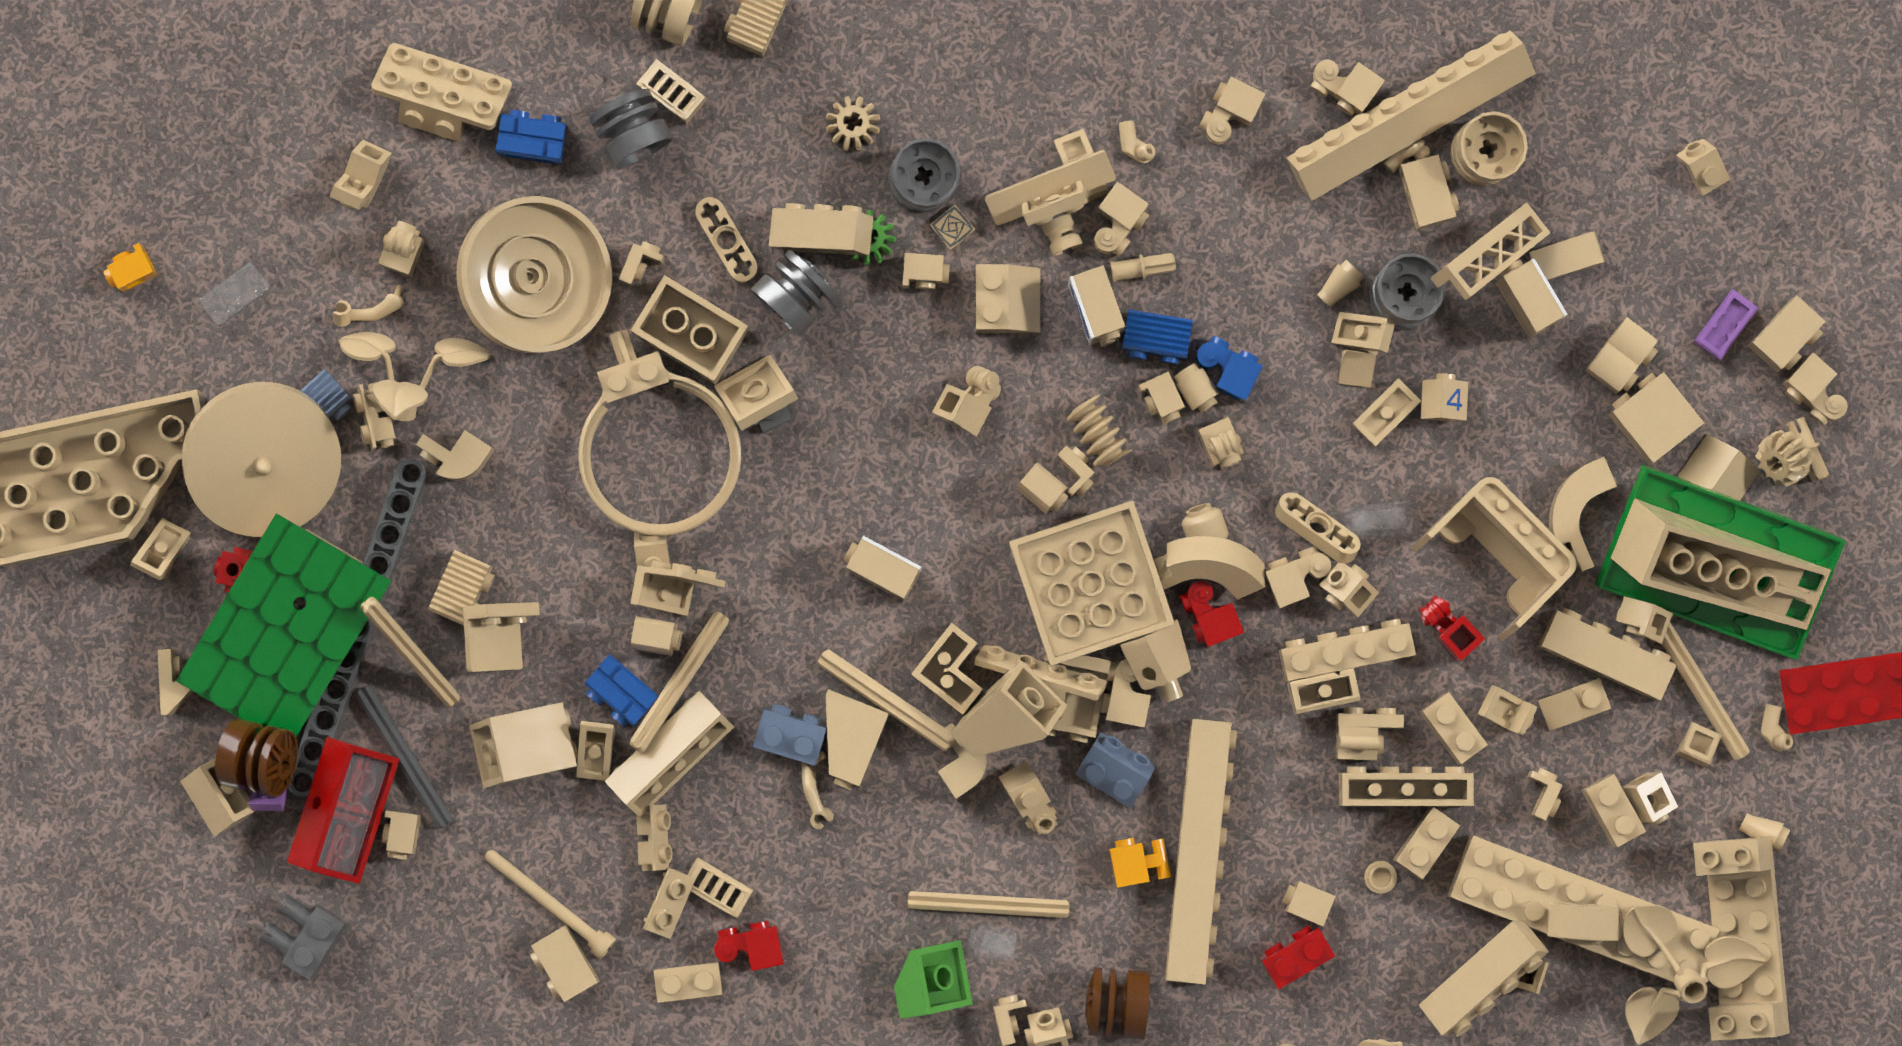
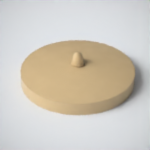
(534, 274)
(260, 455)

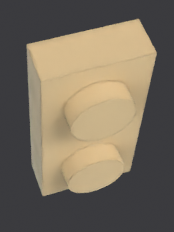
(1386, 413)
(1382, 719)
(688, 982)

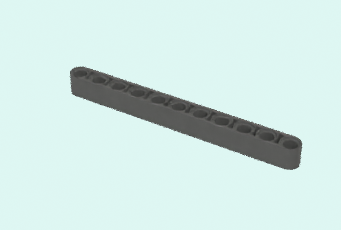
(349, 676)

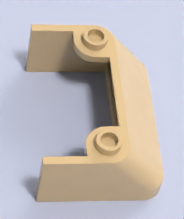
(1514, 539)

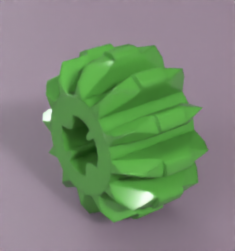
(879, 241)

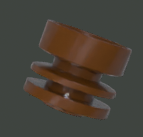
(256, 757)
(1118, 1003)

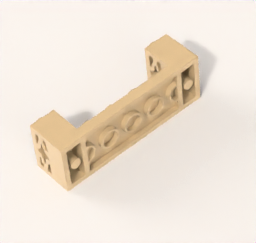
(1746, 908)

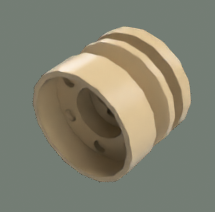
(671, 13)
(1494, 131)

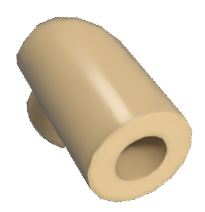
(1133, 146)
(1417, 149)
(1772, 731)

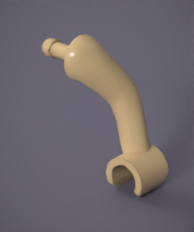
(390, 304)
(810, 790)

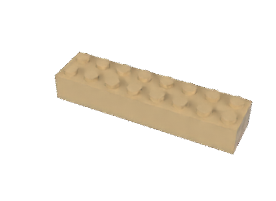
(1524, 887)

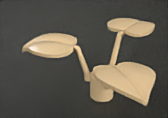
(403, 398)
(1728, 965)

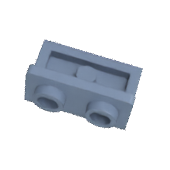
(790, 735)
(1115, 769)

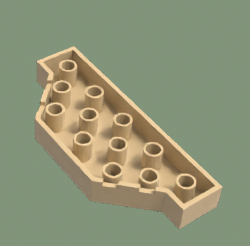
(89, 476)

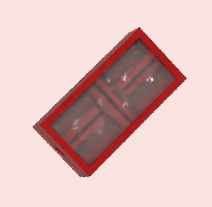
(343, 810)

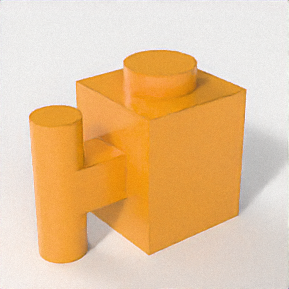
(1131, 864)

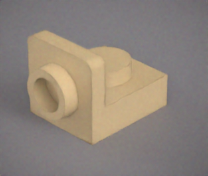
(634, 266)
(1007, 1024)

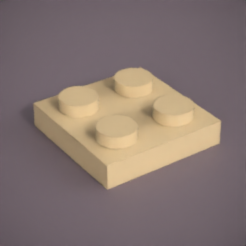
(755, 392)

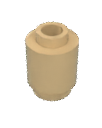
(1196, 388)

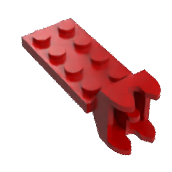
(1843, 693)

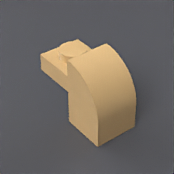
(361, 176)
(460, 463)
(964, 771)

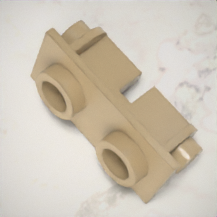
(375, 429)
(655, 852)
(669, 903)

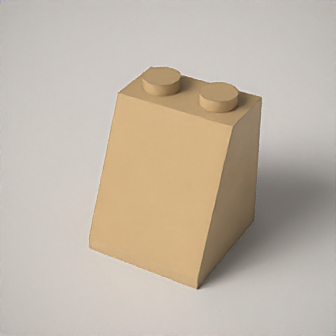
(1009, 713)
(523, 744)

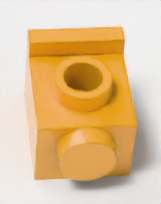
(130, 269)

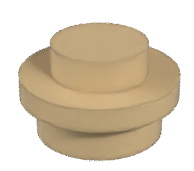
(1380, 877)

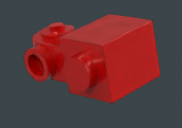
(1212, 624)
(1455, 635)
(760, 944)

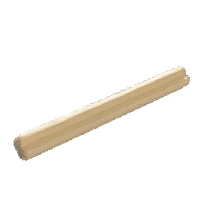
(410, 652)
(679, 681)
(1704, 694)
(886, 700)
(988, 904)

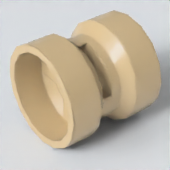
(1061, 227)

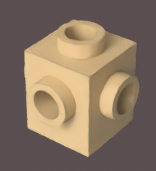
(1343, 584)
(1048, 1028)

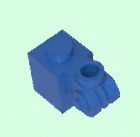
(1238, 370)

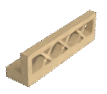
(1483, 245)

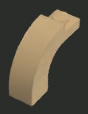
(1569, 502)
(1213, 560)

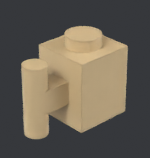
(1358, 743)

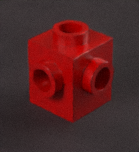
(226, 564)

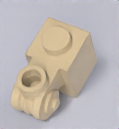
(1351, 91)
(1235, 102)
(1125, 212)
(402, 249)
(1809, 385)
(969, 408)
(1221, 444)
(1287, 579)
(1123, 703)
(1029, 798)

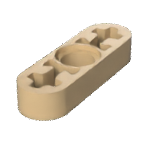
(730, 265)
(1340, 534)

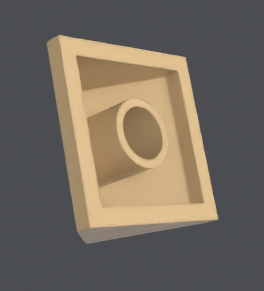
(1719, 468)

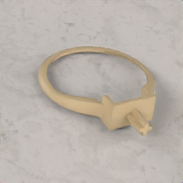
(632, 377)

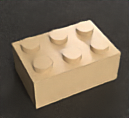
(690, 329)

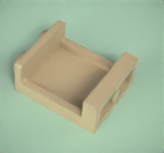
(1082, 713)

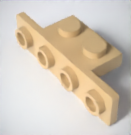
(1051, 192)
(1056, 677)

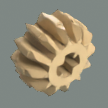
(859, 132)
(1784, 458)

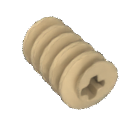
(1098, 432)

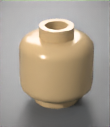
(1205, 521)

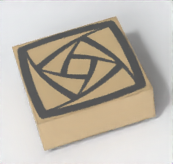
(952, 227)

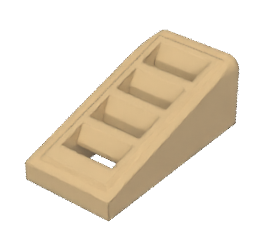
(690, 109)
(740, 902)

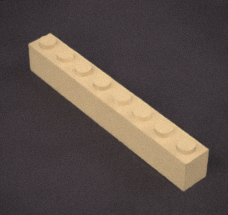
(1411, 115)
(1199, 850)

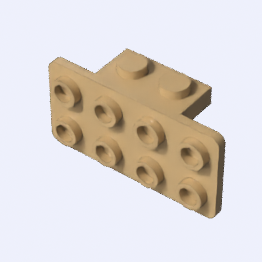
(439, 92)

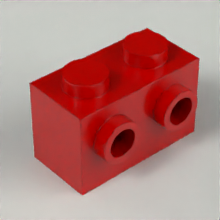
(1296, 958)

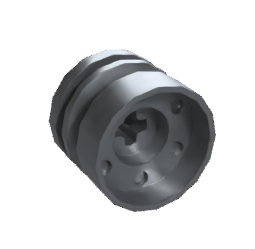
(628, 122)
(929, 157)
(1413, 273)
(794, 292)

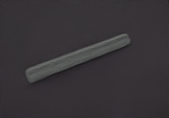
(407, 762)

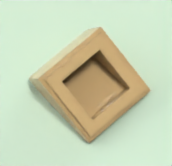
(1357, 368)
(1698, 745)

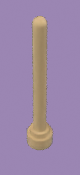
(597, 941)

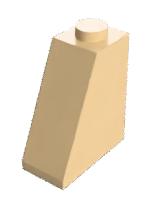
(851, 737)

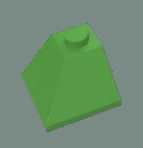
(933, 981)

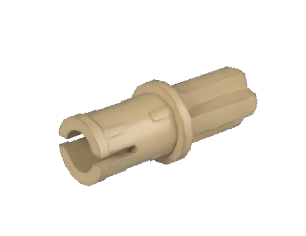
(1142, 267)
(1817, 468)

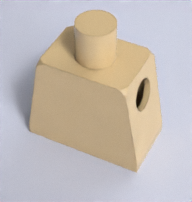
(1159, 660)

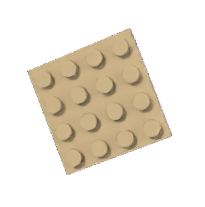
(1091, 583)

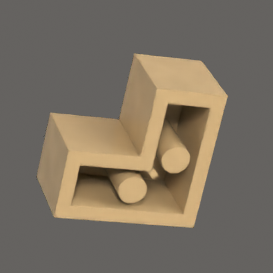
(940, 670)

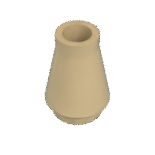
(1341, 282)
(1762, 827)

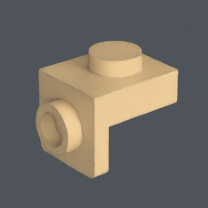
(1704, 166)
(1076, 462)
(650, 548)
(1507, 710)
(1547, 802)

